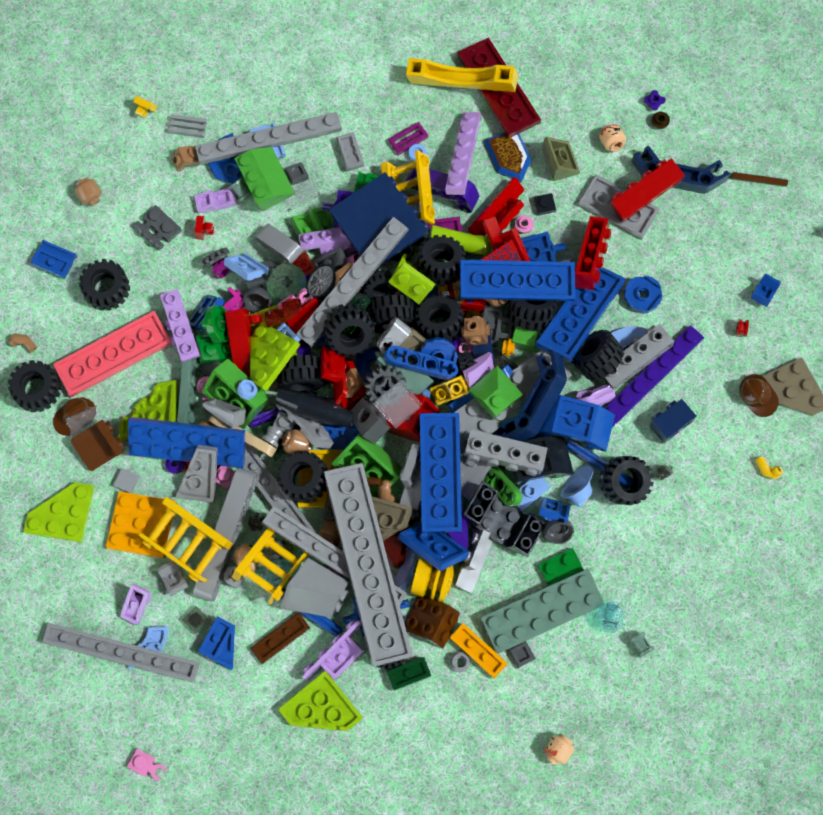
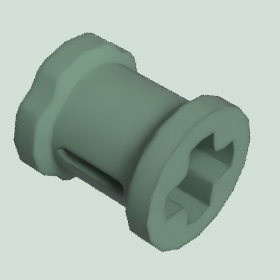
(240, 189)
(641, 644)

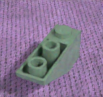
(415, 381)

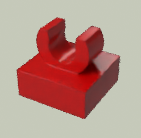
(203, 228)

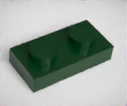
(409, 674)

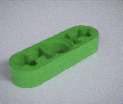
(508, 487)

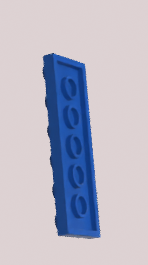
(517, 280)
(579, 317)
(181, 440)
(440, 472)

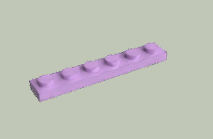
(463, 153)

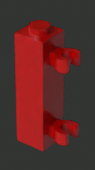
(240, 335)

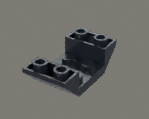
(556, 461)
(505, 523)

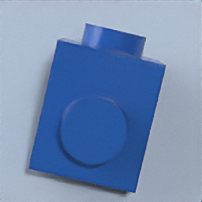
(765, 290)

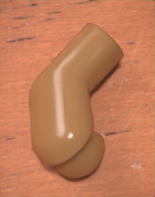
(25, 340)

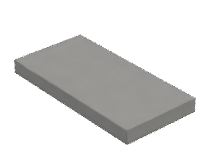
(598, 199)

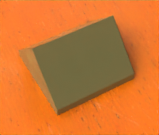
(559, 158)

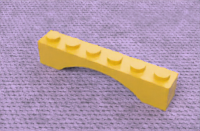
(488, 78)

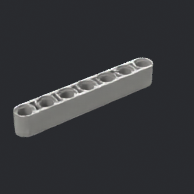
(229, 526)

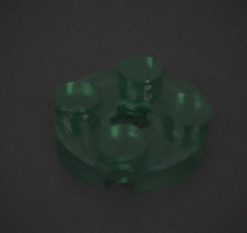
(278, 275)

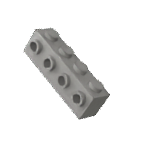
(640, 354)
(505, 452)

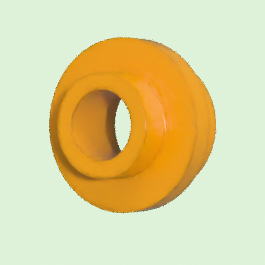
(508, 347)

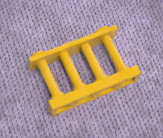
(422, 180)
(202, 532)
(256, 555)

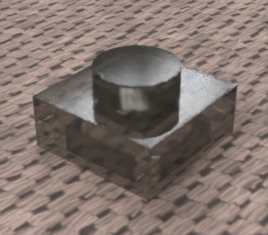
(196, 620)

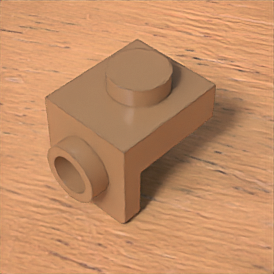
(184, 157)

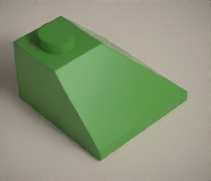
(495, 392)

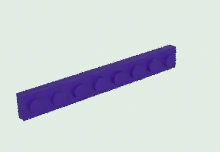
(654, 374)

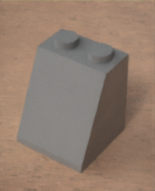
(315, 591)

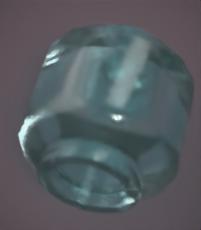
(269, 576)
(611, 617)

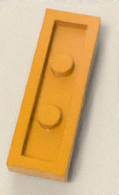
(478, 650)

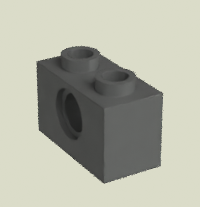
(369, 420)

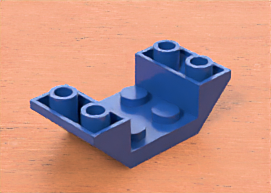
(579, 422)

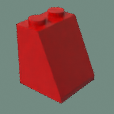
(411, 428)

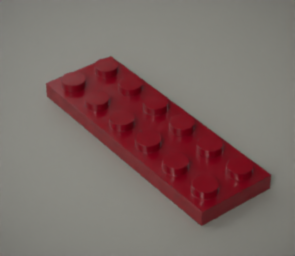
(510, 108)

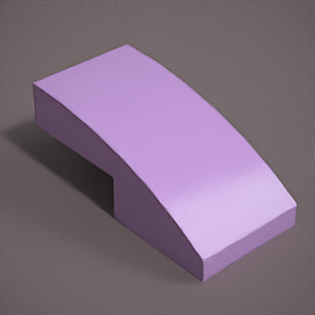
(212, 201)
(482, 367)

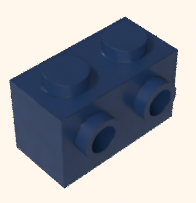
(673, 420)

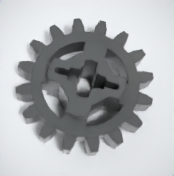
(378, 384)

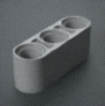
(279, 244)

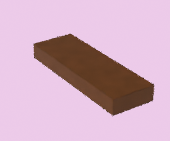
(280, 638)

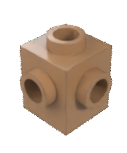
(475, 330)

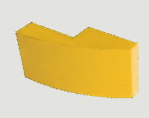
(449, 390)

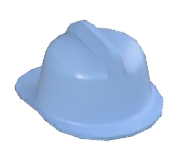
(578, 486)

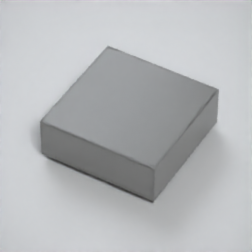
(126, 481)

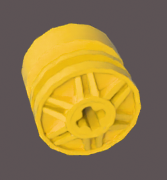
(431, 578)

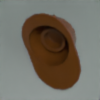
(759, 395)
(71, 408)

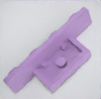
(327, 241)
(179, 325)
(339, 656)

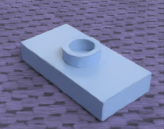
(531, 492)

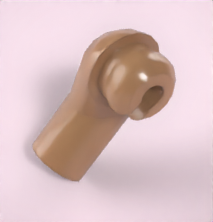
(384, 491)

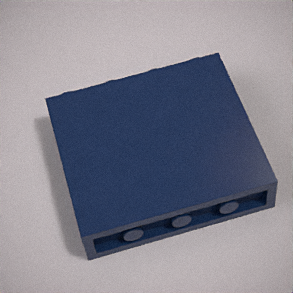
(370, 210)

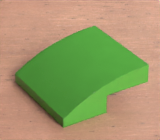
(313, 221)

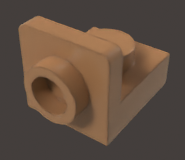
(353, 383)

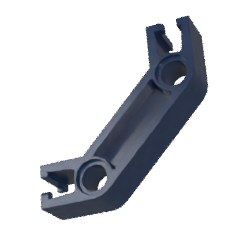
(693, 175)
(539, 400)

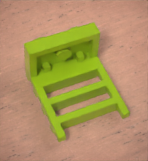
(410, 281)

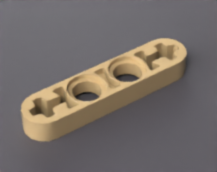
(250, 439)

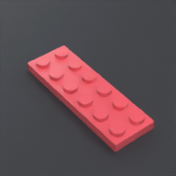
(112, 354)

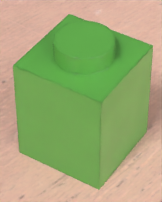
(525, 339)

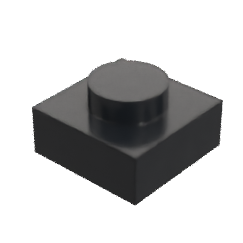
(545, 204)

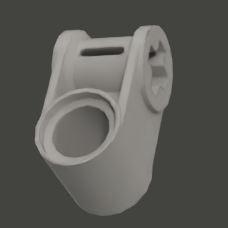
(394, 334)

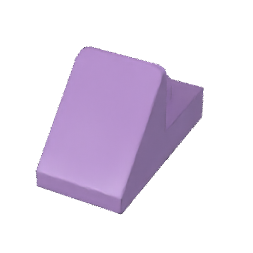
(135, 604)

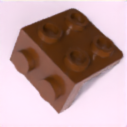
(97, 445)
(431, 620)

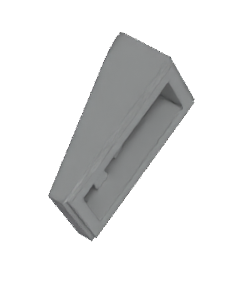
(226, 412)

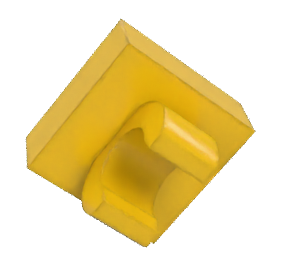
(143, 107)

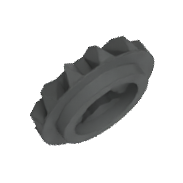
(215, 257)

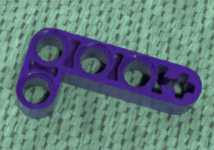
(438, 185)

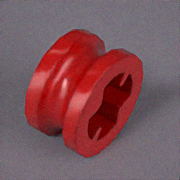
(742, 327)

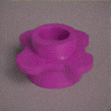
(220, 270)

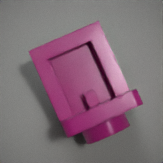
(236, 301)

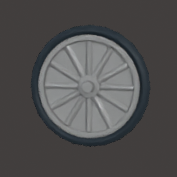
(321, 281)

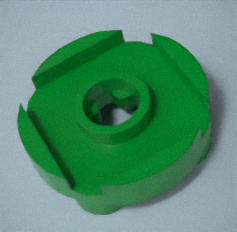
(216, 324)

